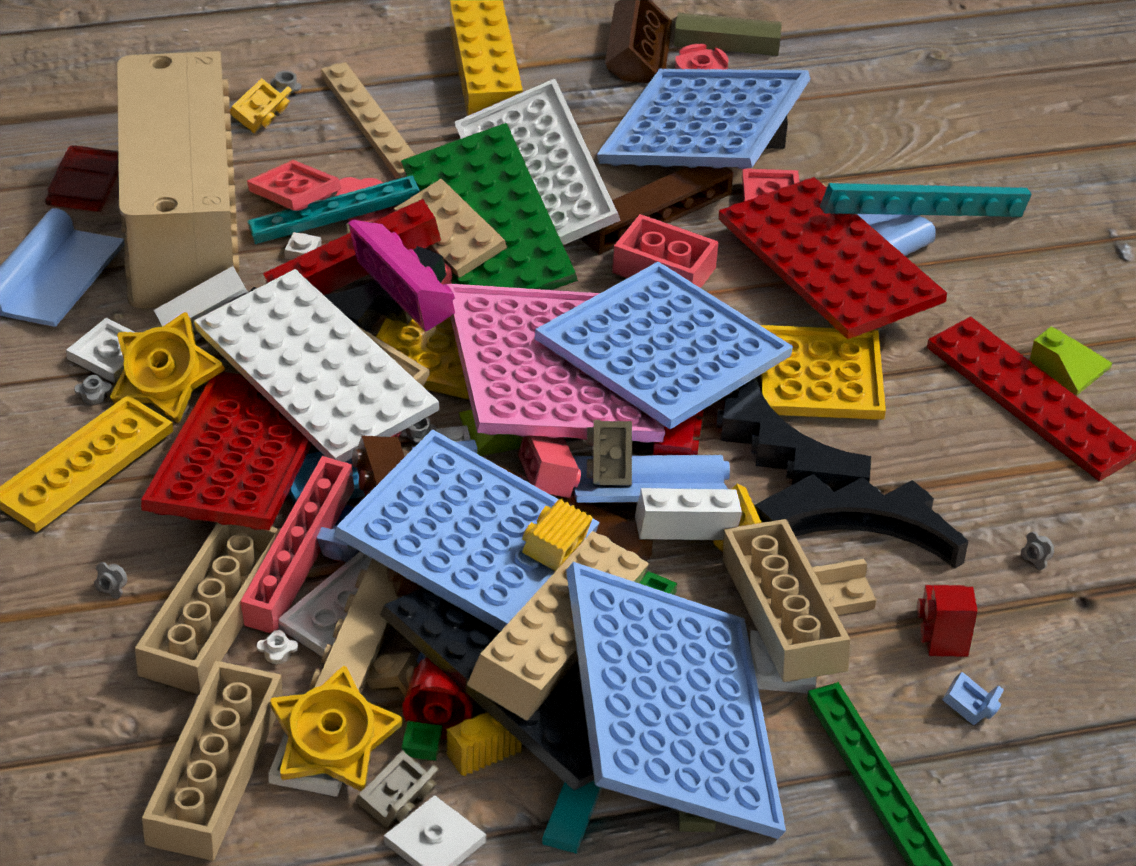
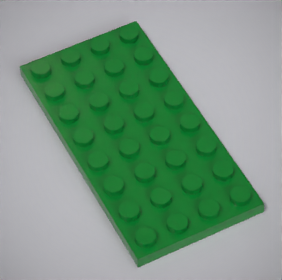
(498, 186)

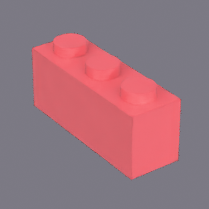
(549, 464)

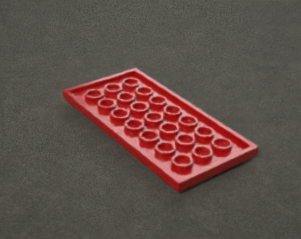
(832, 259)
(229, 459)

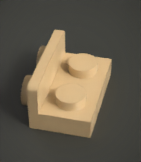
(846, 586)

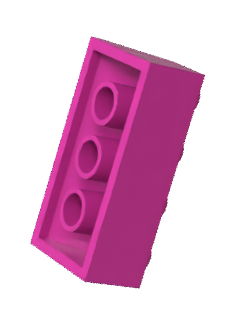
(401, 274)

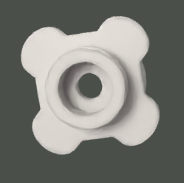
(277, 647)

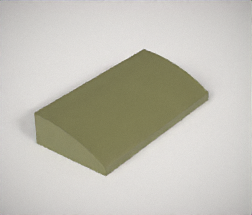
(728, 33)

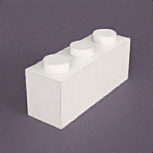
(203, 298)
(686, 513)

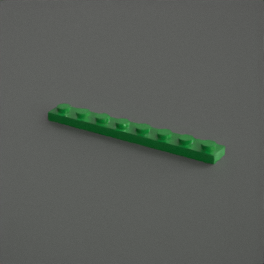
(876, 777)

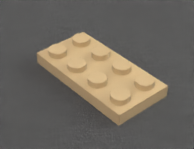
(464, 234)

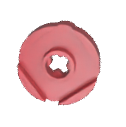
(698, 57)

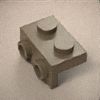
(611, 453)
(396, 788)

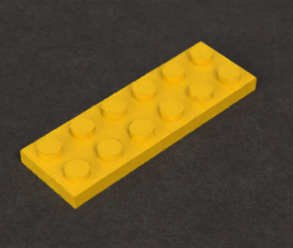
(82, 463)

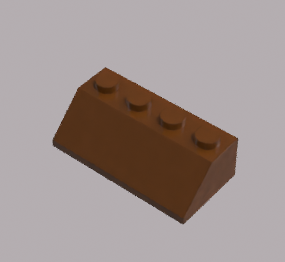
(638, 40)

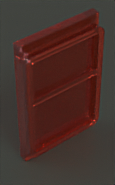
(84, 178)

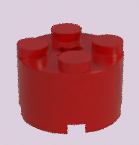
(435, 698)

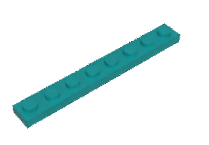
(924, 200)

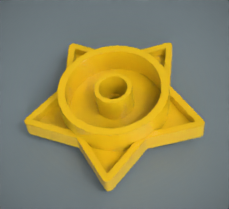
(164, 366)
(332, 731)

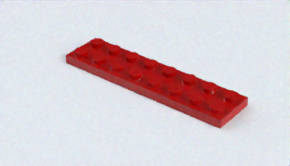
(1034, 398)

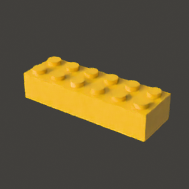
(483, 53)

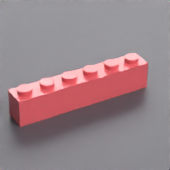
(297, 545)

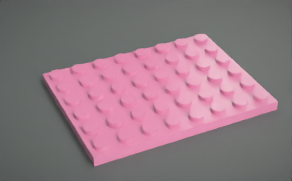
(522, 384)

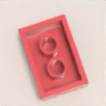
(676, 248)

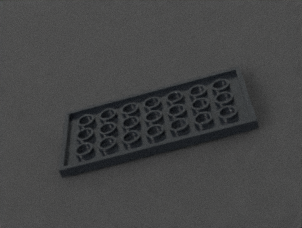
(453, 643)

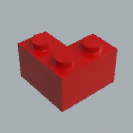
(948, 619)

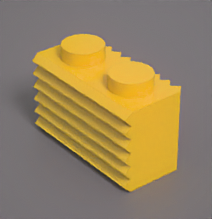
(556, 534)
(479, 743)

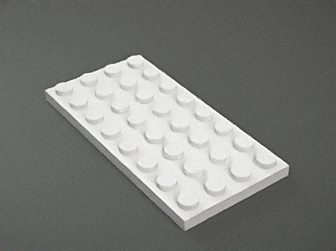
(553, 156)
(315, 365)

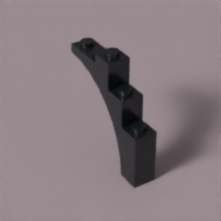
(370, 301)
(778, 445)
(860, 506)

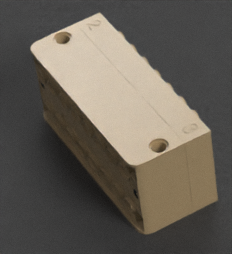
(174, 174)

